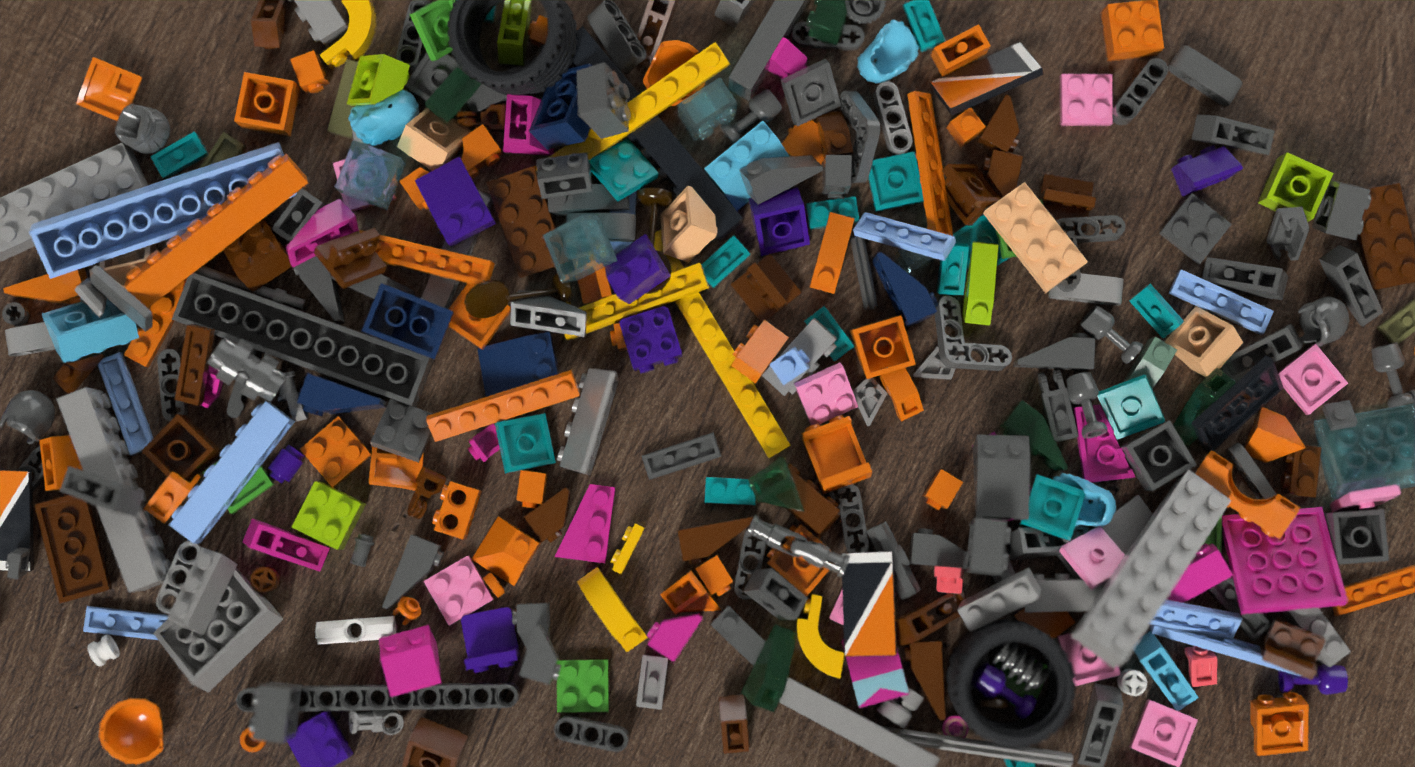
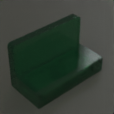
(452, 95)

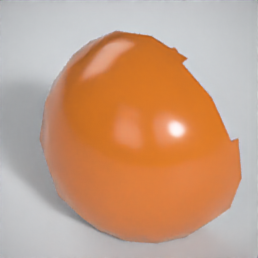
(667, 59)
(133, 731)

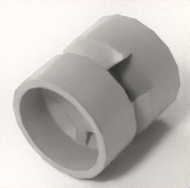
(901, 713)

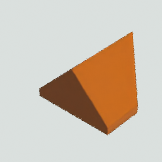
(1272, 437)
(689, 596)

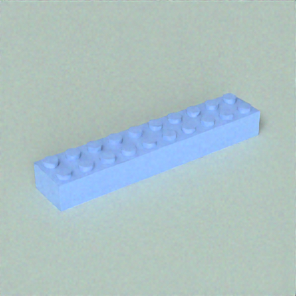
(142, 214)

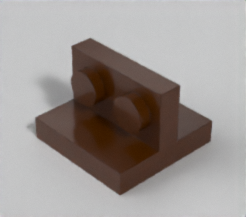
(968, 191)
(1067, 197)
(352, 257)
(765, 288)
(1291, 648)

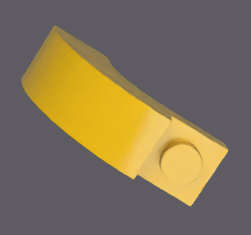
(358, 35)
(611, 609)
(820, 655)

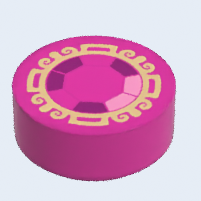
(955, 726)

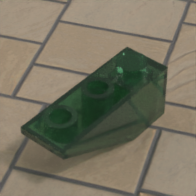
(827, 20)
(1204, 396)
(1026, 421)
(771, 669)

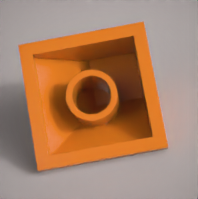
(506, 551)

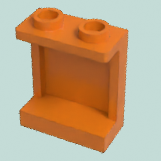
(835, 454)

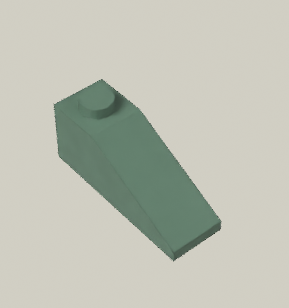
(1152, 361)

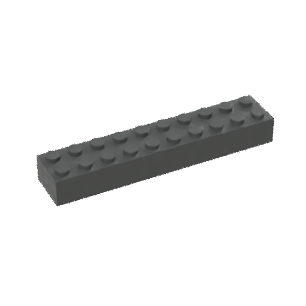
(304, 339)

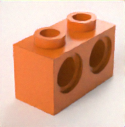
(463, 512)

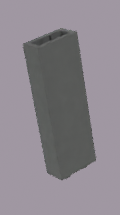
(756, 57)

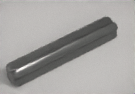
(864, 273)

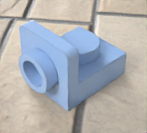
(790, 365)

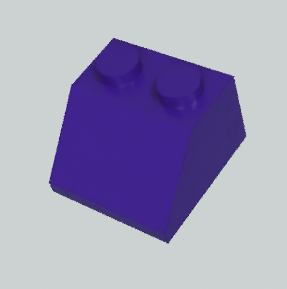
(1205, 170)
(780, 222)
(636, 270)
(320, 742)

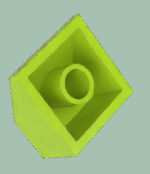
(377, 79)

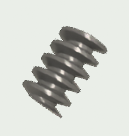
(1020, 665)

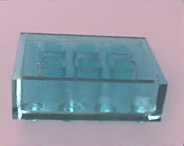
(1372, 453)

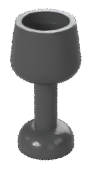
(762, 106)
(1100, 323)
(1389, 359)
(1083, 390)

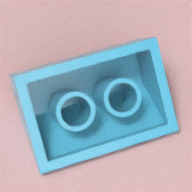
(725, 172)
(80, 332)

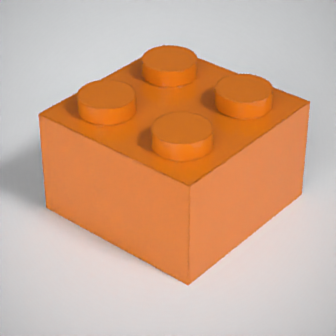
(1132, 29)
(267, 104)

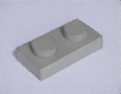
(652, 682)

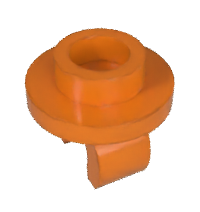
(409, 608)

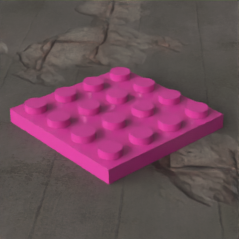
(1286, 571)

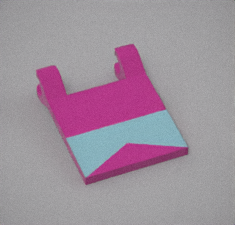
(876, 678)

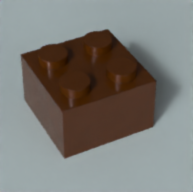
(258, 255)
(181, 449)

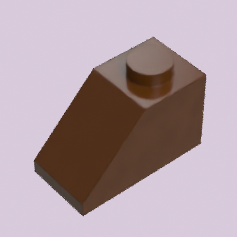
(269, 23)
(1002, 128)
(834, 134)
(1002, 170)
(550, 516)
(733, 724)

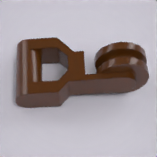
(468, 121)
(417, 506)

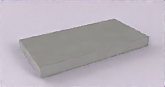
(1123, 527)

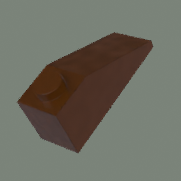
(655, 26)
(705, 540)
(928, 618)
(927, 667)

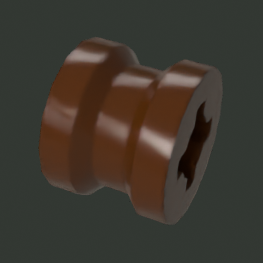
(260, 578)

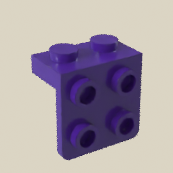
(651, 339)
(490, 639)

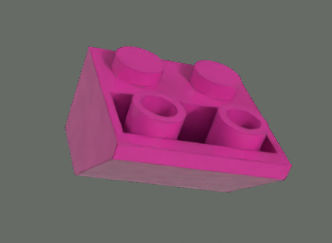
(518, 120)

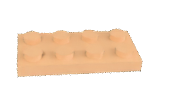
(1035, 237)

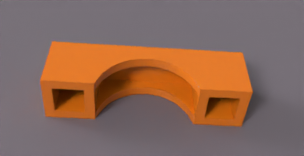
(478, 151)
(1270, 514)

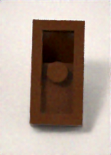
(75, 372)

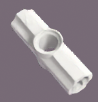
(340, 630)

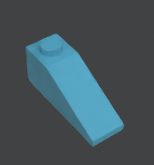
(1164, 671)

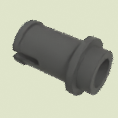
(361, 549)

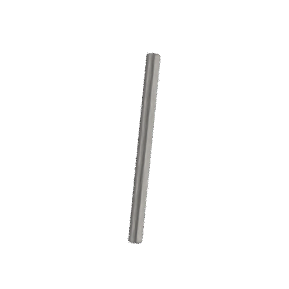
(985, 748)

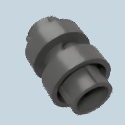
(255, 374)

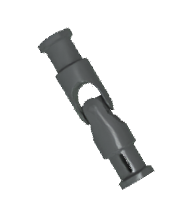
(812, 552)

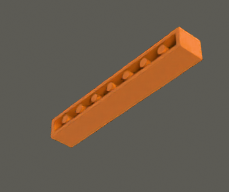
(215, 231)

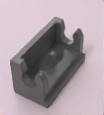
(1288, 232)

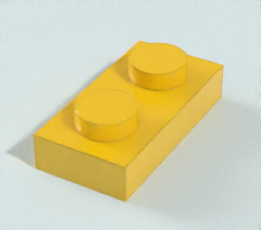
(622, 557)

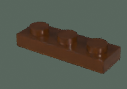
(194, 364)

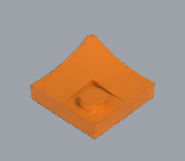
(108, 89)
(393, 470)

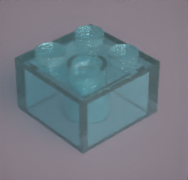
(707, 109)
(370, 175)
(580, 247)

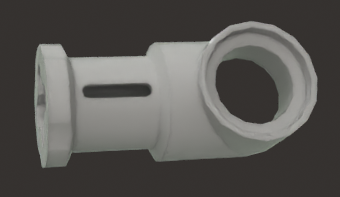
(288, 393)
(374, 721)

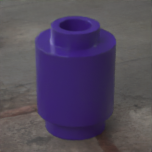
(286, 464)

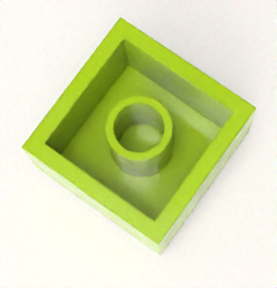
(1295, 185)
(329, 515)

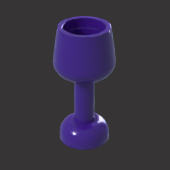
(1328, 680)
(992, 681)

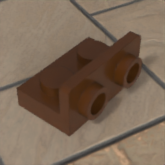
(1301, 472)

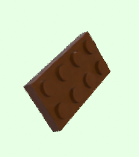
(523, 219)
(1387, 239)
(73, 548)

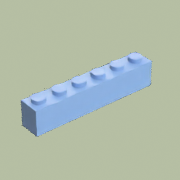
(231, 473)

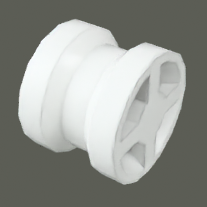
(103, 650)
(1137, 683)

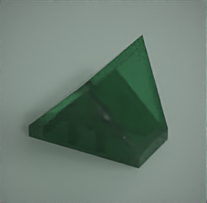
(776, 486)

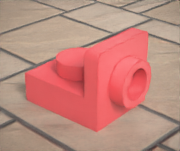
(949, 579)
(1201, 666)

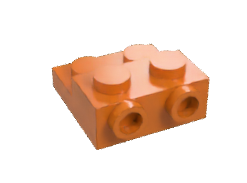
(796, 569)
(1279, 724)

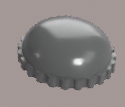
(864, 10)

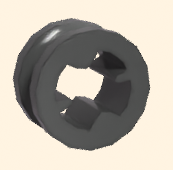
(6, 313)

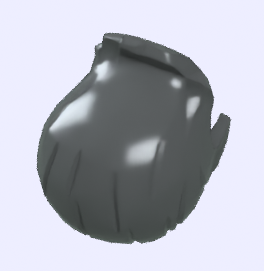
(142, 128)
(1323, 321)
(30, 414)

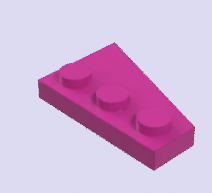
(1100, 456)
(590, 527)

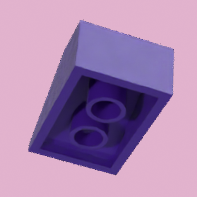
(455, 202)

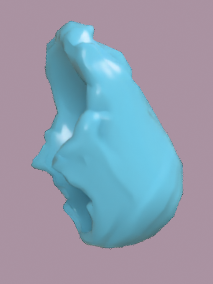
(894, 52)
(381, 122)
(1102, 504)

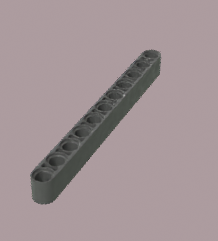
(418, 701)

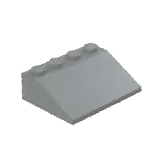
(589, 420)
(235, 629)

